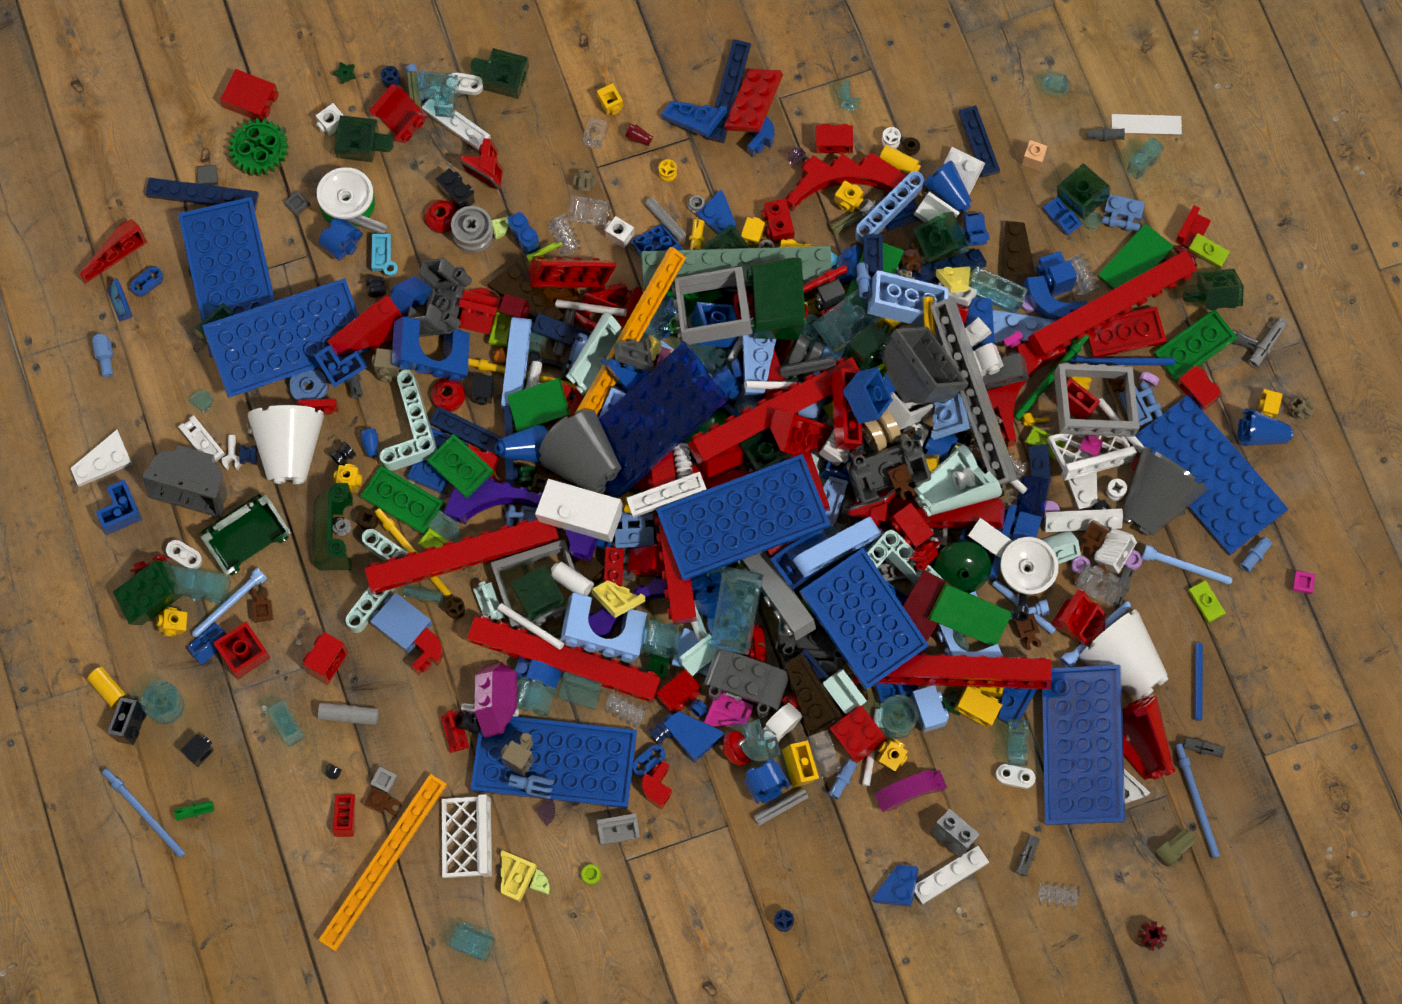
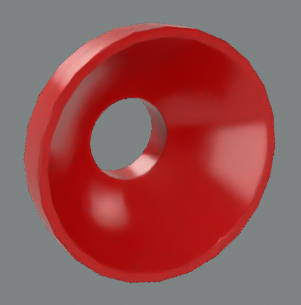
(436, 223)
(450, 402)
(732, 749)

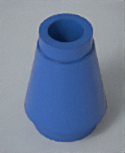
(370, 442)

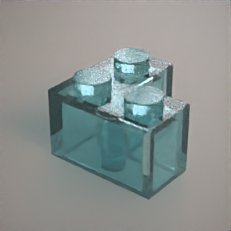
(442, 89)

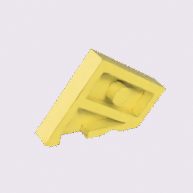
(954, 278)
(616, 598)
(515, 875)

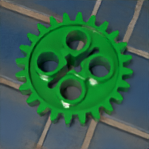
(249, 160)

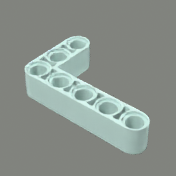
(416, 422)
(892, 550)
(376, 600)

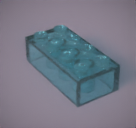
(736, 610)

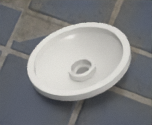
(345, 184)
(1039, 559)

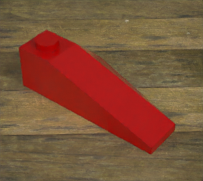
(120, 244)
(368, 329)
(798, 433)

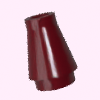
(638, 135)

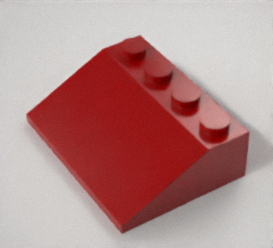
(570, 273)

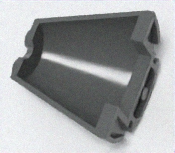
(580, 452)
(1159, 492)

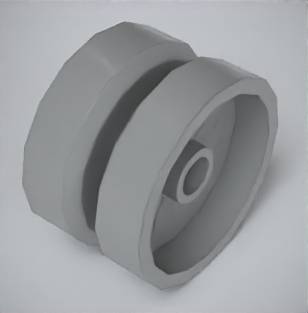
(472, 229)

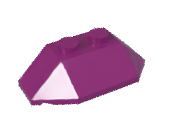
(495, 698)

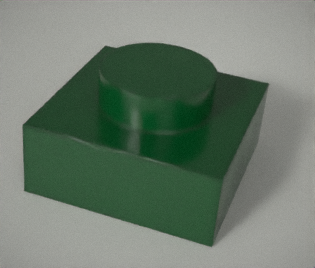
(658, 665)

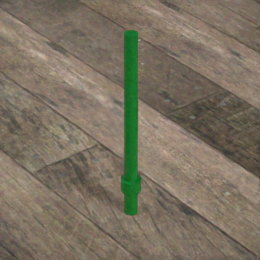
(1073, 350)

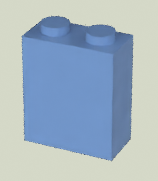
(400, 622)

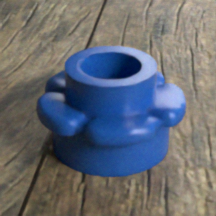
(697, 708)

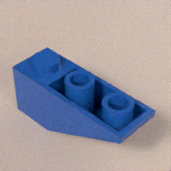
(624, 374)

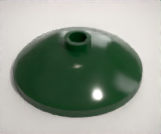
(962, 557)

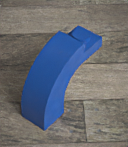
(1043, 301)

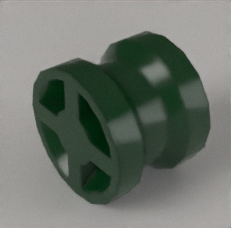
(526, 475)

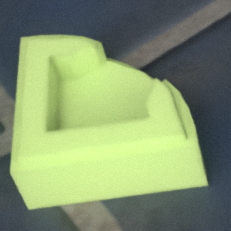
(500, 227)
(540, 883)

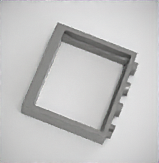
(705, 282)
(1095, 427)
(527, 558)

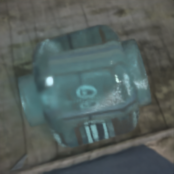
(1056, 84)

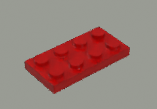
(753, 100)
(1127, 333)

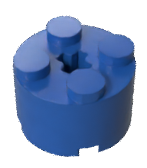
(340, 238)
(940, 446)
(706, 593)
(766, 781)

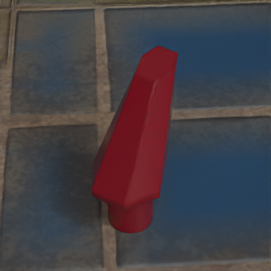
(1179, 249)

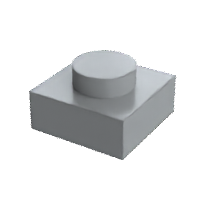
(383, 780)

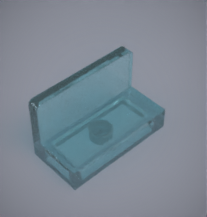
(580, 690)

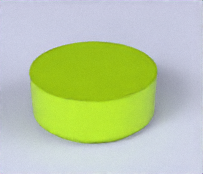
(591, 874)

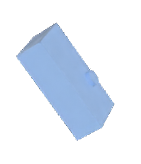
(902, 297)

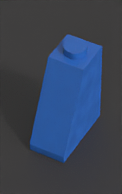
(692, 735)

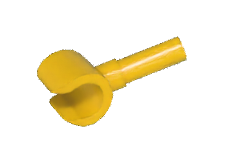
(1028, 419)

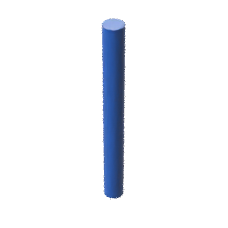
(1198, 681)

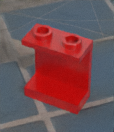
(399, 113)

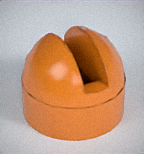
(500, 356)

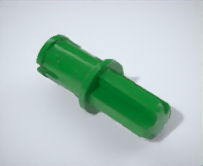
(194, 810)

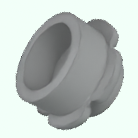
(693, 200)
(867, 206)
(341, 531)

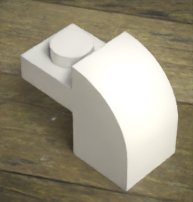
(782, 722)

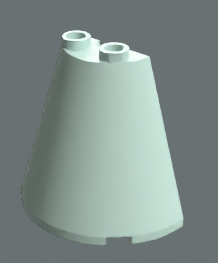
(597, 347)
(942, 495)

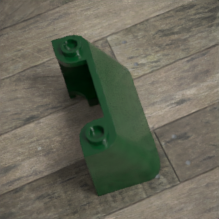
(778, 299)
(244, 533)
(326, 551)

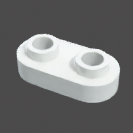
(467, 81)
(185, 555)
(1015, 778)

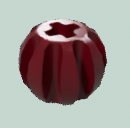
(1159, 936)

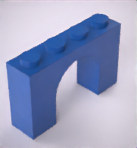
(409, 355)

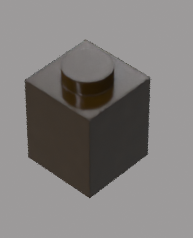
(591, 570)

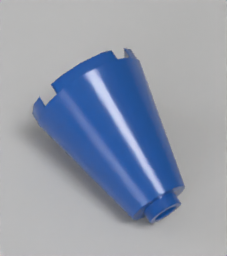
(949, 187)
(1262, 429)
(522, 445)

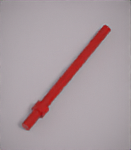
(828, 276)

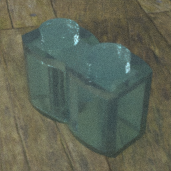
(1145, 158)

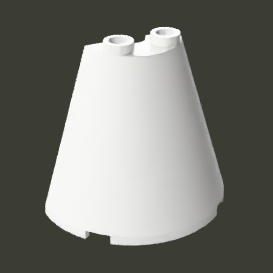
(286, 440)
(1130, 646)

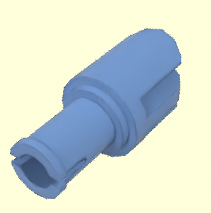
(103, 353)
(533, 785)

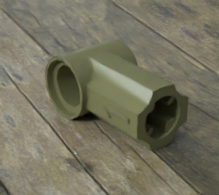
(1172, 850)

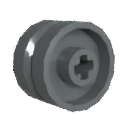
(800, 354)

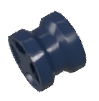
(390, 72)
(248, 455)
(659, 733)
(783, 917)

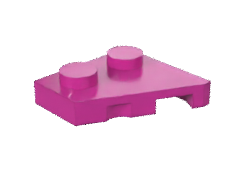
(728, 712)

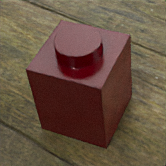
(514, 306)

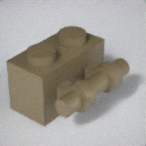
(518, 757)

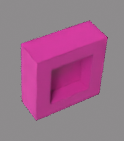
(1012, 340)
(1091, 444)
(1303, 582)

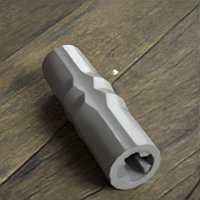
(349, 714)

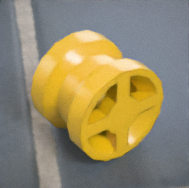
(665, 167)

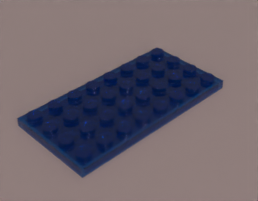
(659, 415)

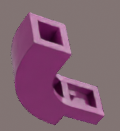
(909, 789)

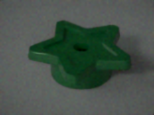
(345, 77)
(947, 703)

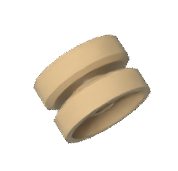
(881, 431)

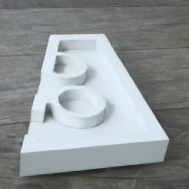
(102, 460)

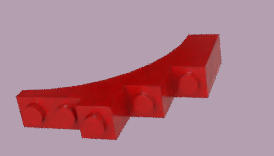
(818, 175)
(1004, 397)

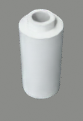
(571, 579)

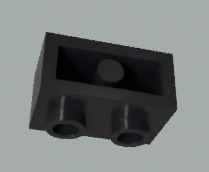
(453, 188)
(126, 721)

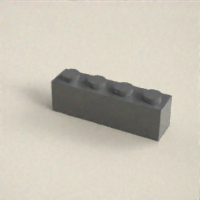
(1012, 372)

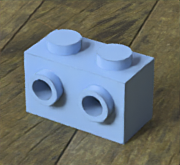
(930, 708)

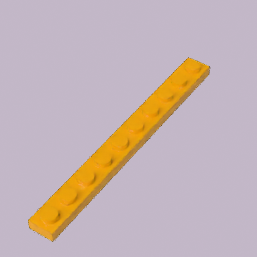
(636, 325)
(382, 863)

